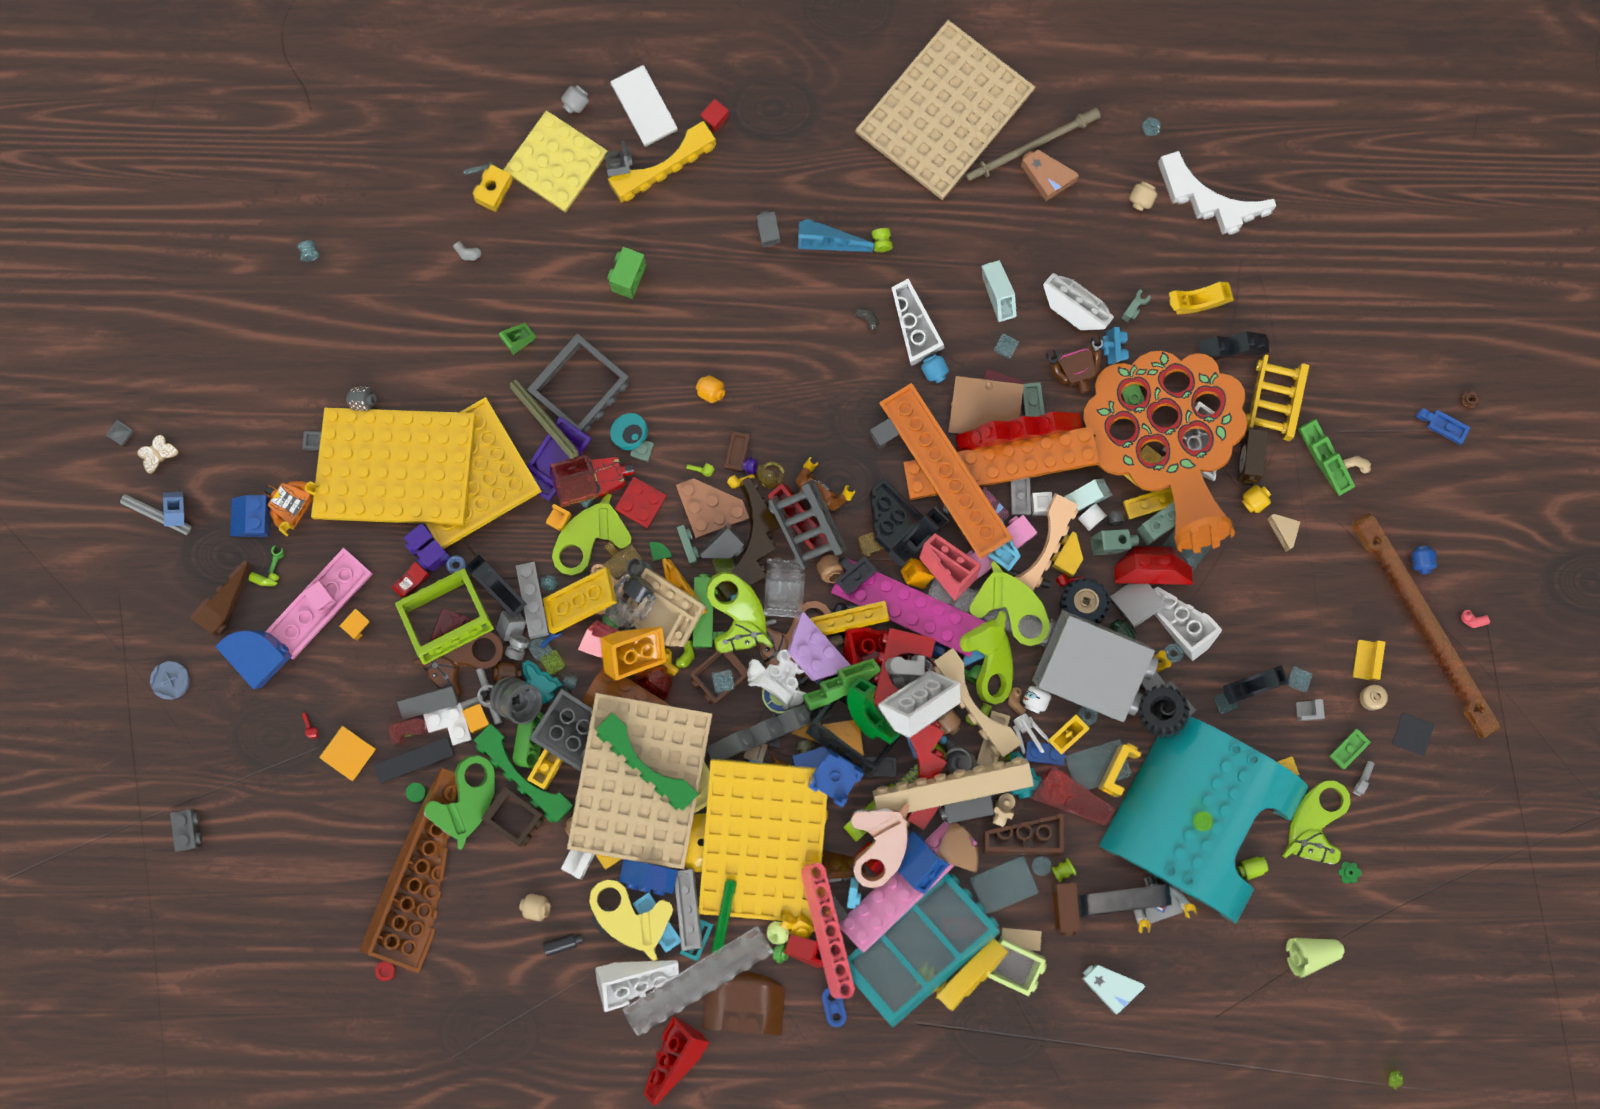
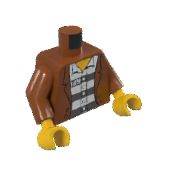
(831, 498)

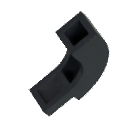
(914, 541)
(1255, 684)

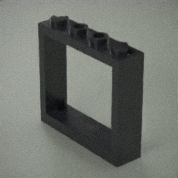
(838, 746)

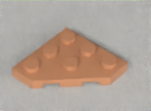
(709, 507)

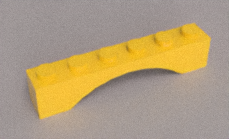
(697, 141)

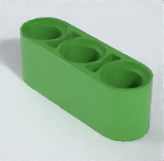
(526, 751)

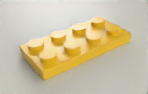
(579, 600)

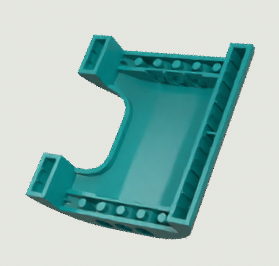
(1191, 775)

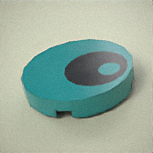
(629, 431)

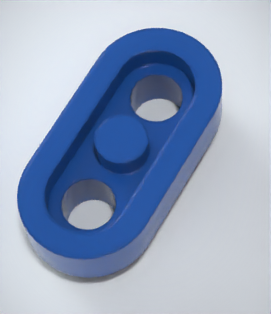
(832, 1007)

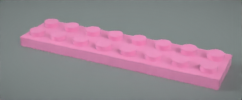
(888, 902)

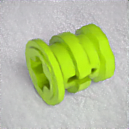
(1063, 870)

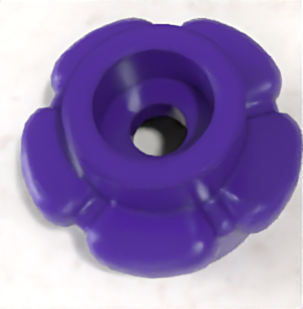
(750, 466)

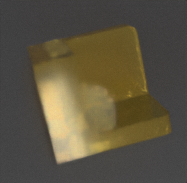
(868, 544)

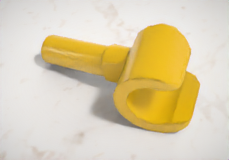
(734, 482)

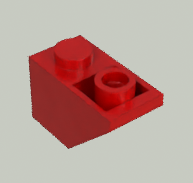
(804, 950)

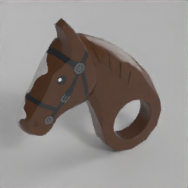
(444, 669)

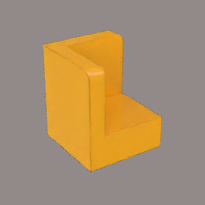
(558, 518)
(916, 573)
(355, 624)
(475, 718)

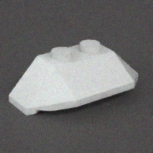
(1076, 303)

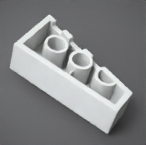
(917, 328)

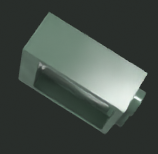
(1157, 525)

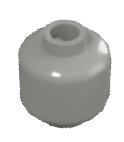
(575, 99)

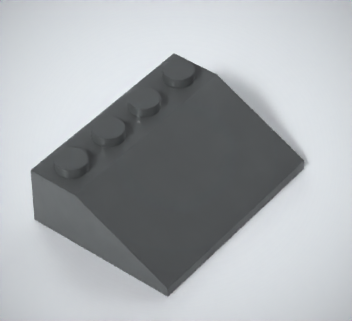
(565, 729)

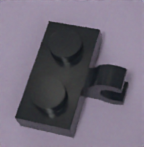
(855, 574)

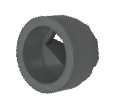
(1116, 517)

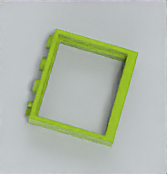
(454, 638)

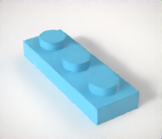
(670, 937)

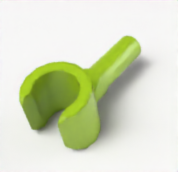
(707, 470)

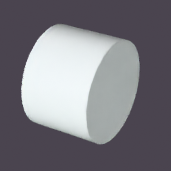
(1092, 517)

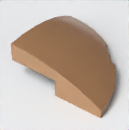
(958, 848)

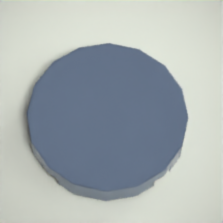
(170, 680)

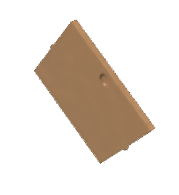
(983, 401)

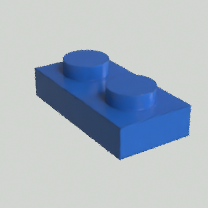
(1050, 754)

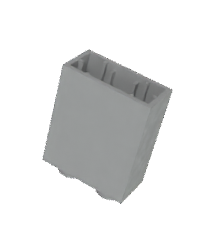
(1095, 666)

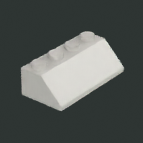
(920, 702)

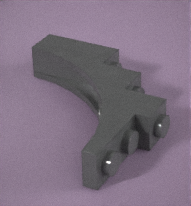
(764, 732)

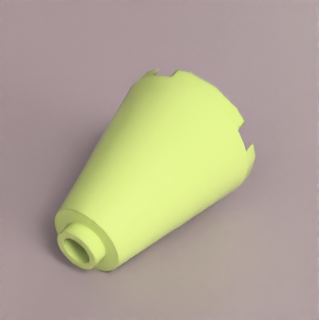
(1312, 954)

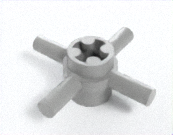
(480, 696)

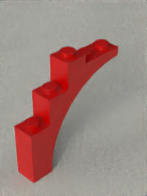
(1018, 429)
(929, 764)

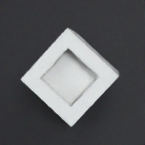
(1040, 503)

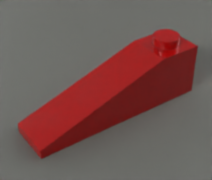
(864, 644)

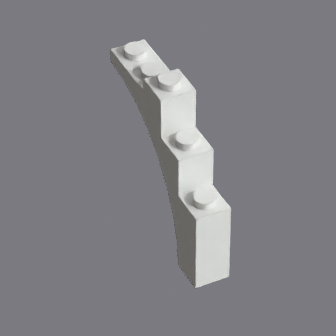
(1205, 202)

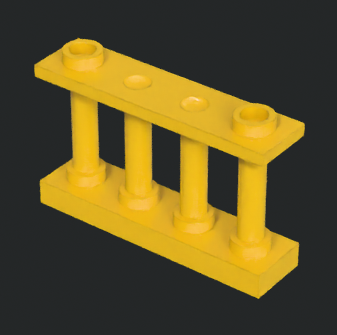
(1295, 393)

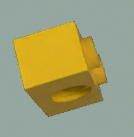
(492, 198)
(545, 769)

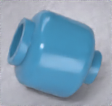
(935, 368)

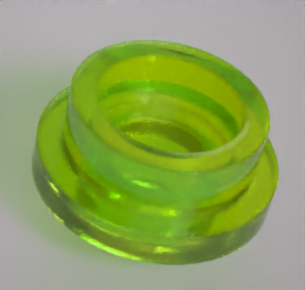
(1396, 1079)

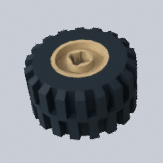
(1086, 600)

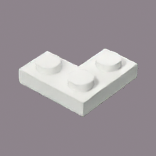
(453, 720)

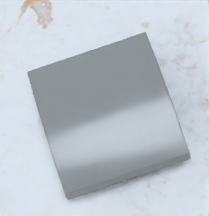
(1137, 602)

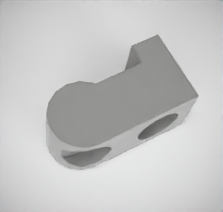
(911, 667)

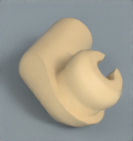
(1360, 462)

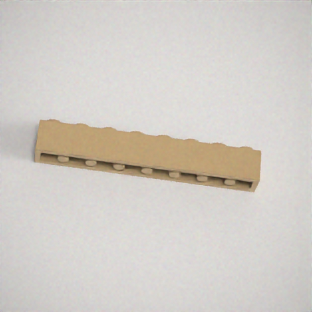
(956, 787)

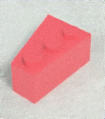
(949, 565)

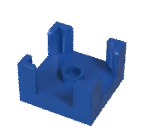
(835, 777)

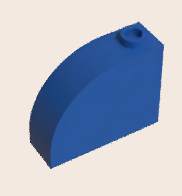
(254, 655)

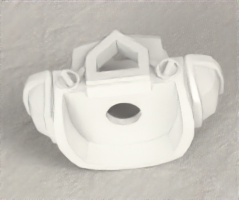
(778, 679)

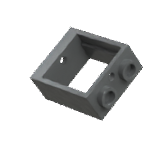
(966, 809)

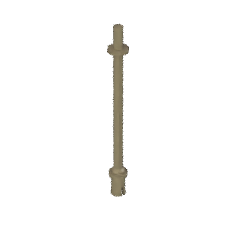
(1080, 121)

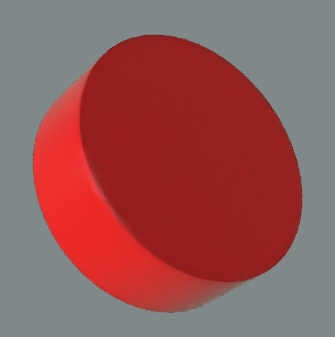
(385, 971)

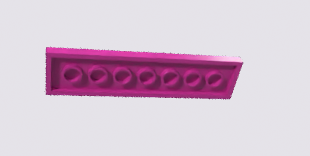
(914, 610)

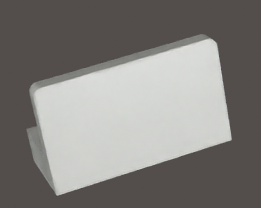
(577, 863)

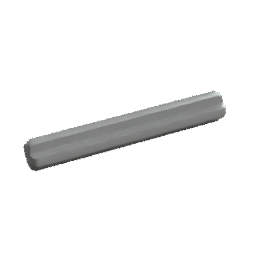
(151, 512)

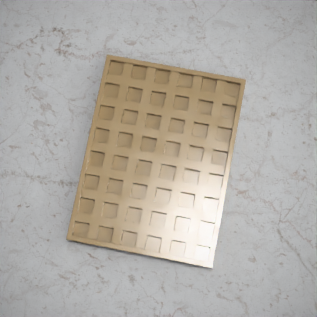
(945, 109)
(615, 807)

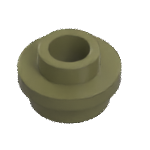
(805, 746)

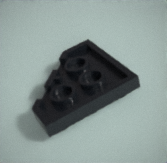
(891, 515)

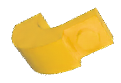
(1202, 299)

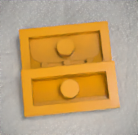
(347, 753)

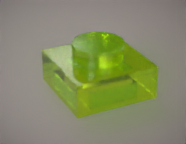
(552, 662)

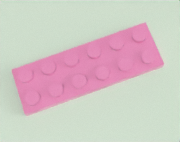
(302, 621)

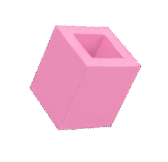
(319, 596)

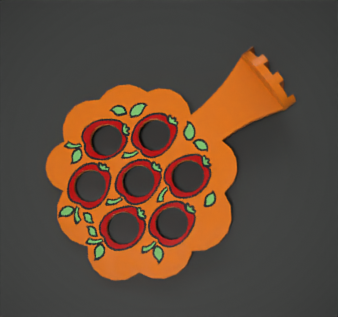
(1197, 514)

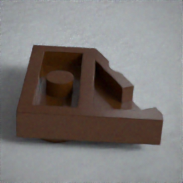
(838, 865)

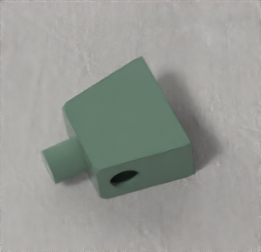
(1112, 542)

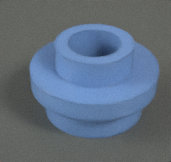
(452, 560)

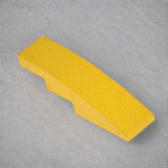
(972, 974)

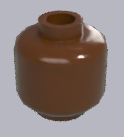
(505, 669)

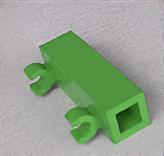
(703, 631)

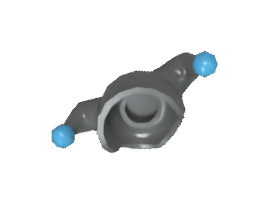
(957, 757)

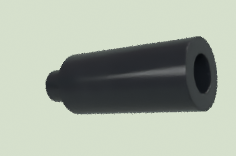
(561, 944)

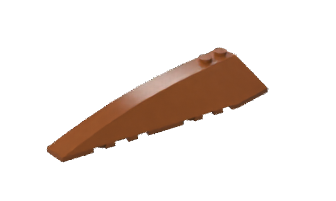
(408, 905)

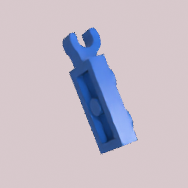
(1444, 425)

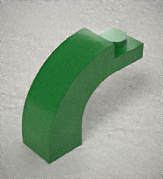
(865, 714)

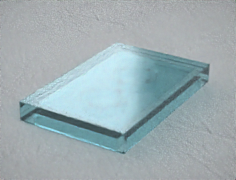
(1091, 764)

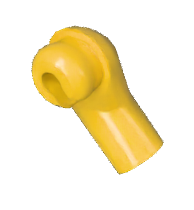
(672, 669)

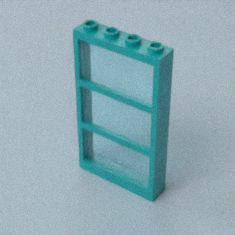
(922, 949)

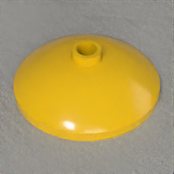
(694, 854)

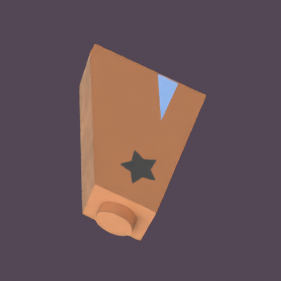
(1047, 173)

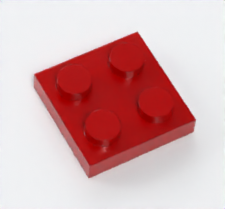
(640, 502)

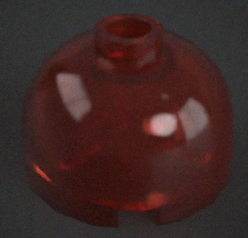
(656, 681)

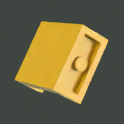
(1107, 782)

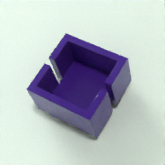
(423, 544)

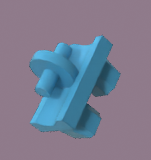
(1112, 346)

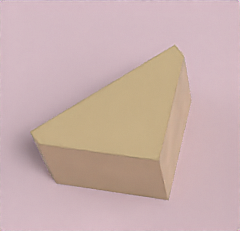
(1285, 530)

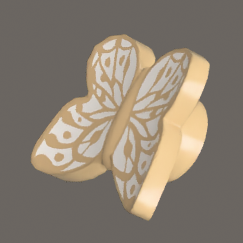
(156, 453)

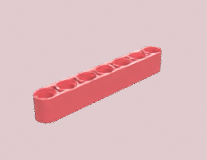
(834, 937)

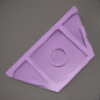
(814, 651)

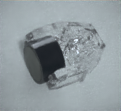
(622, 612)

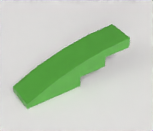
(1326, 457)
(838, 686)

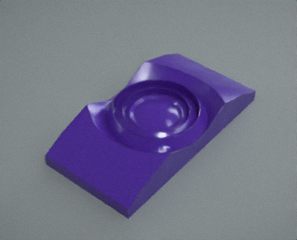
(551, 452)

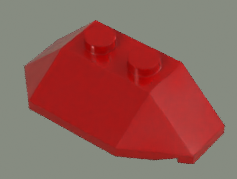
(1153, 566)

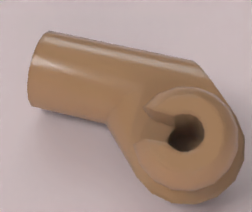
(1014, 701)

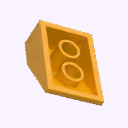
(632, 651)

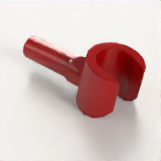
(1062, 580)
(310, 732)

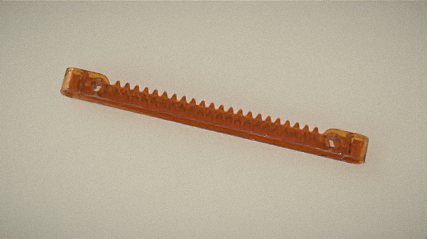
(1483, 720)

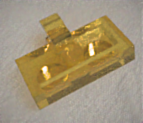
(619, 560)

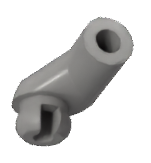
(467, 253)

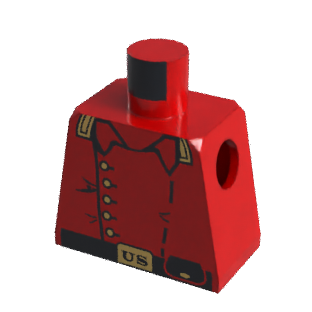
(610, 475)

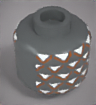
(361, 398)

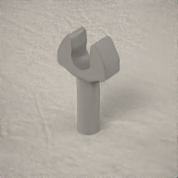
(1362, 784)

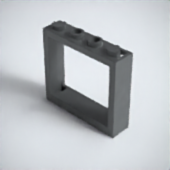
(556, 365)

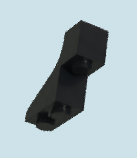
(1237, 345)
(496, 586)

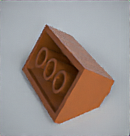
(621, 688)

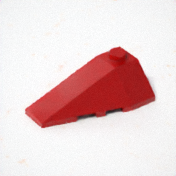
(678, 1054)

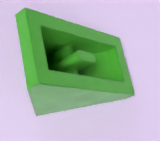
(517, 337)

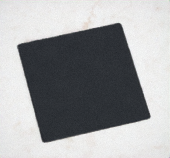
(1413, 734)

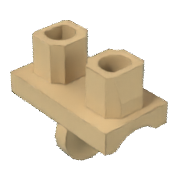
(1003, 809)

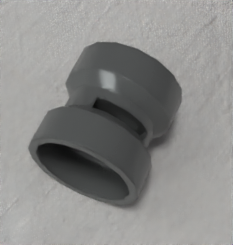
(637, 566)

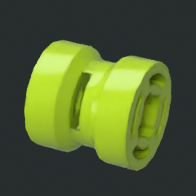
(881, 239)

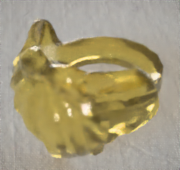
(767, 477)

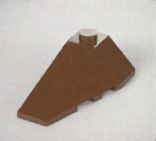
(216, 613)

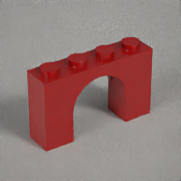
(898, 644)

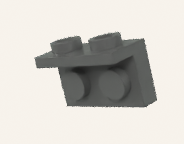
(619, 161)
(185, 830)

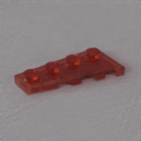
(1066, 794)

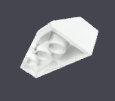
(1186, 625)
(627, 980)

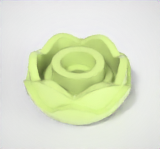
(777, 934)

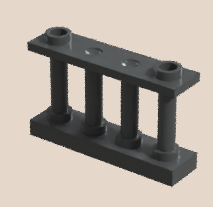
(818, 509)

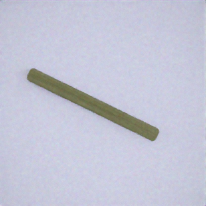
(544, 419)

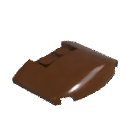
(746, 1005)

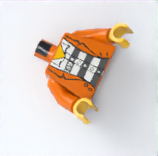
(289, 503)

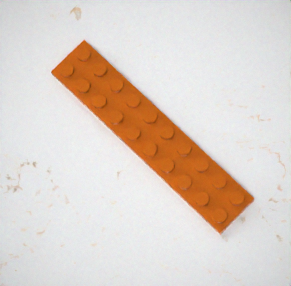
(1016, 460)
(946, 471)

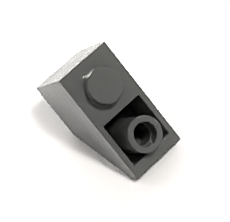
(767, 228)

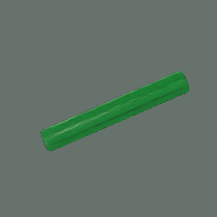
(724, 915)

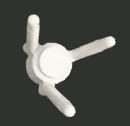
(1024, 724)

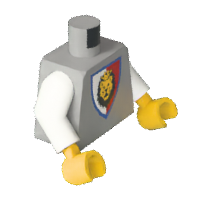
(1179, 901)

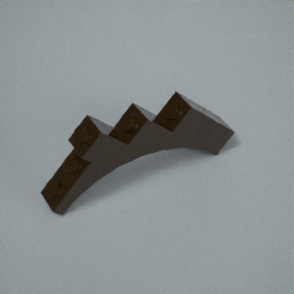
(759, 544)

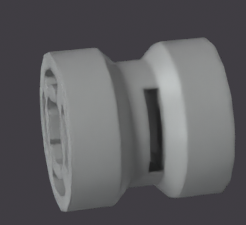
(516, 647)

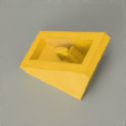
(1068, 734)

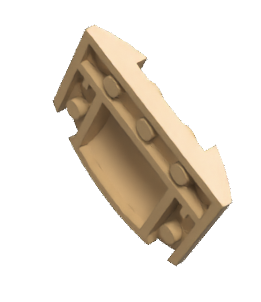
(673, 610)

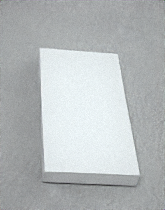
(644, 106)

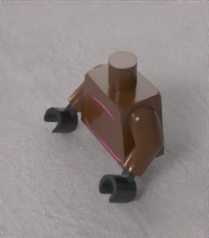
(1077, 366)

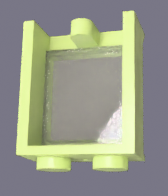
(1019, 968)

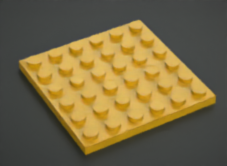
(496, 479)

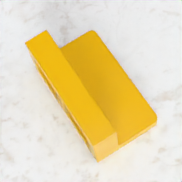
(1368, 660)

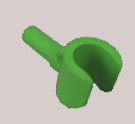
(275, 558)

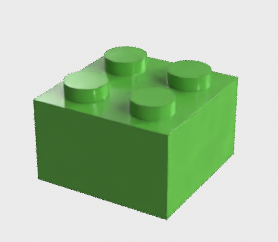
(627, 272)

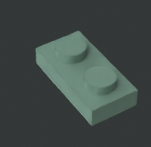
(1033, 399)
(691, 552)

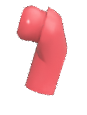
(1472, 621)

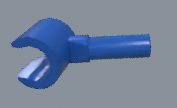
(550, 637)

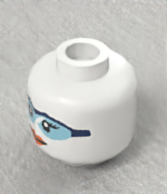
(1036, 699)

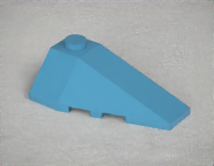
(822, 237)

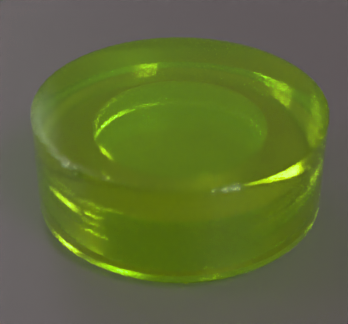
(1202, 821)

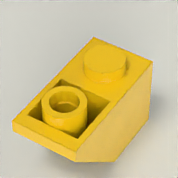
(1069, 557)

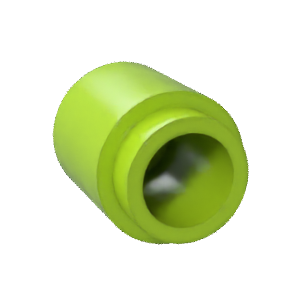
(1252, 868)

